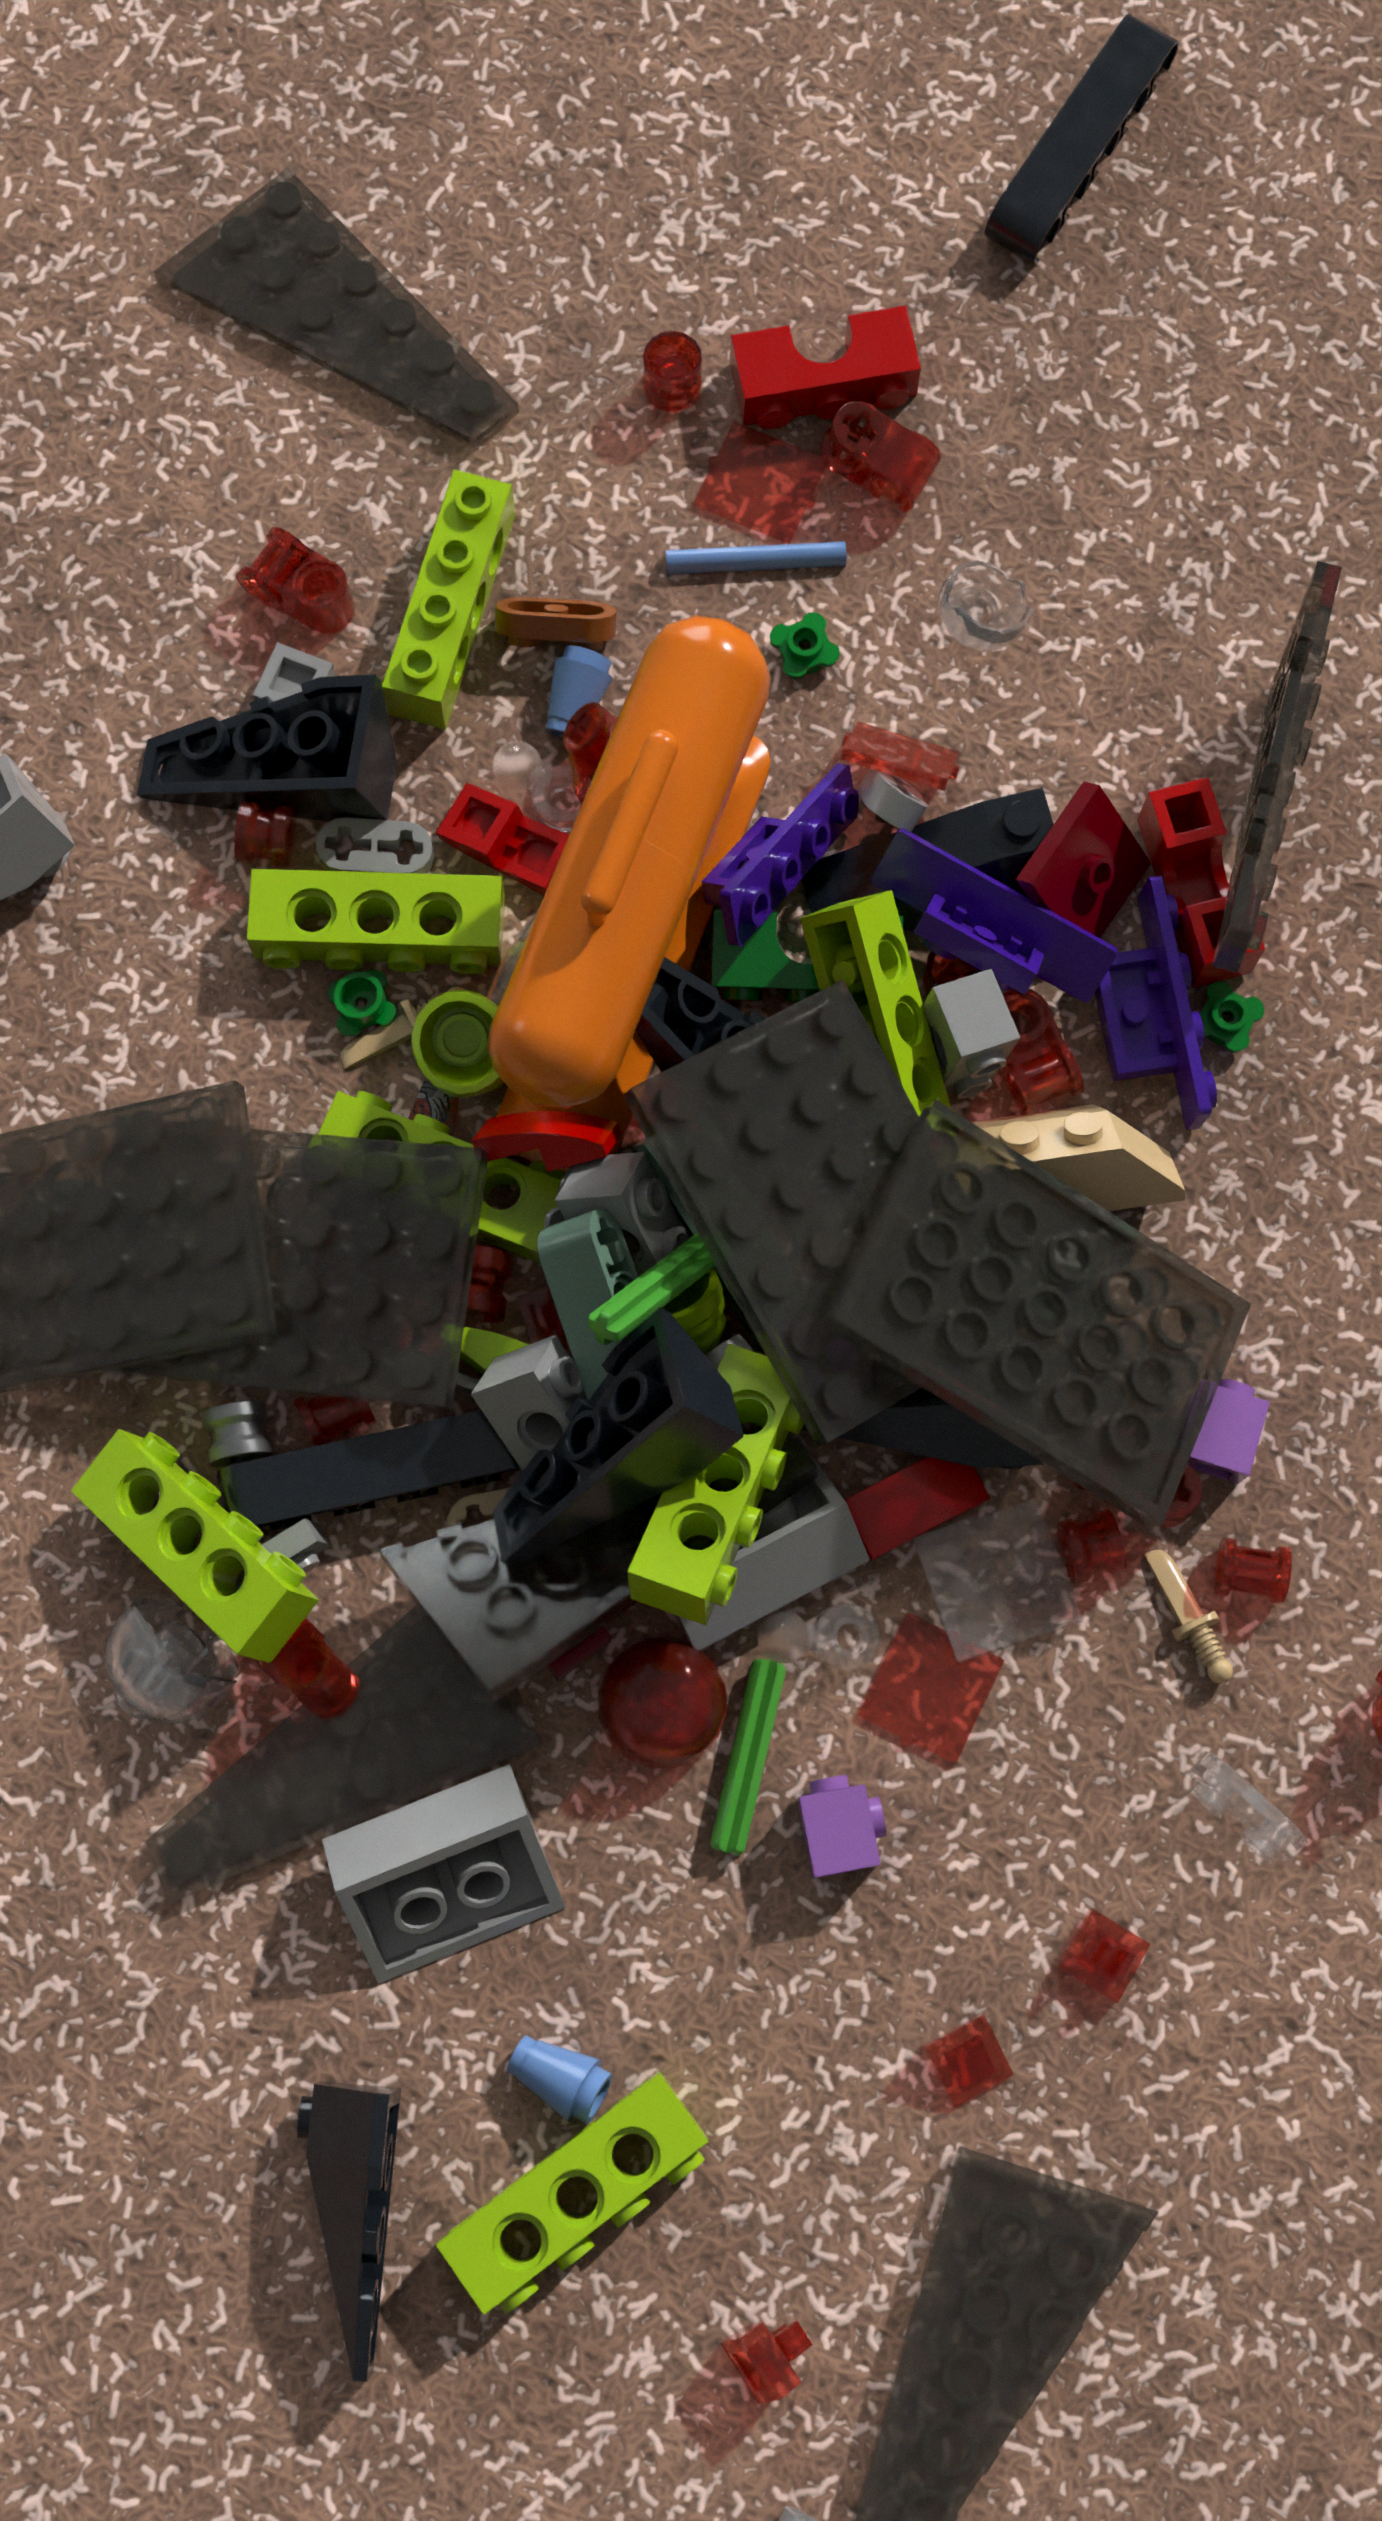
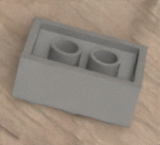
(795, 1552)
(442, 1874)

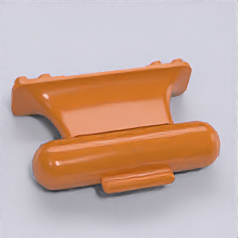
(629, 880)

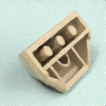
(1093, 1155)

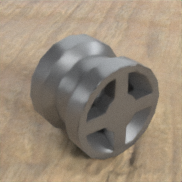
(237, 1433)

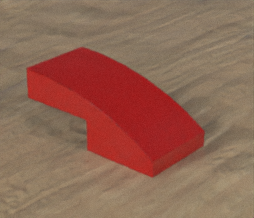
(502, 837)
(560, 1136)
(914, 1503)

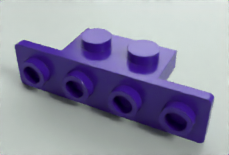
(779, 854)
(989, 922)
(1149, 1012)

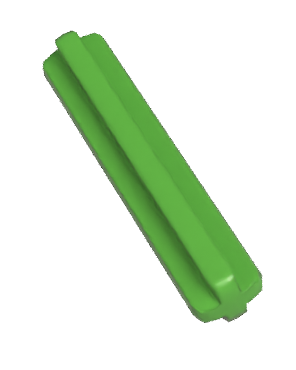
(650, 1291)
(748, 1756)

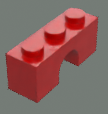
(781, 384)
(1185, 848)

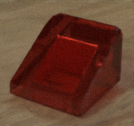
(968, 2059)

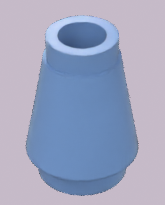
(577, 680)
(561, 2078)

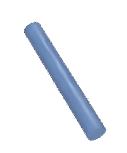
(755, 558)

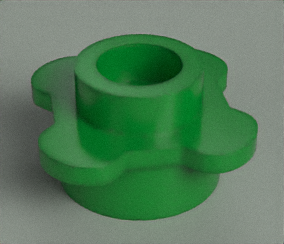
(802, 662)
(359, 985)
(1244, 1011)

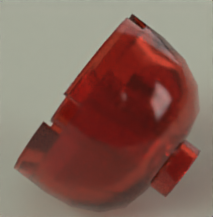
(662, 1702)

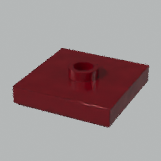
(1085, 862)

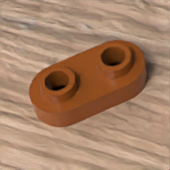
(532, 620)

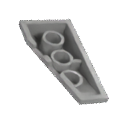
(31, 832)

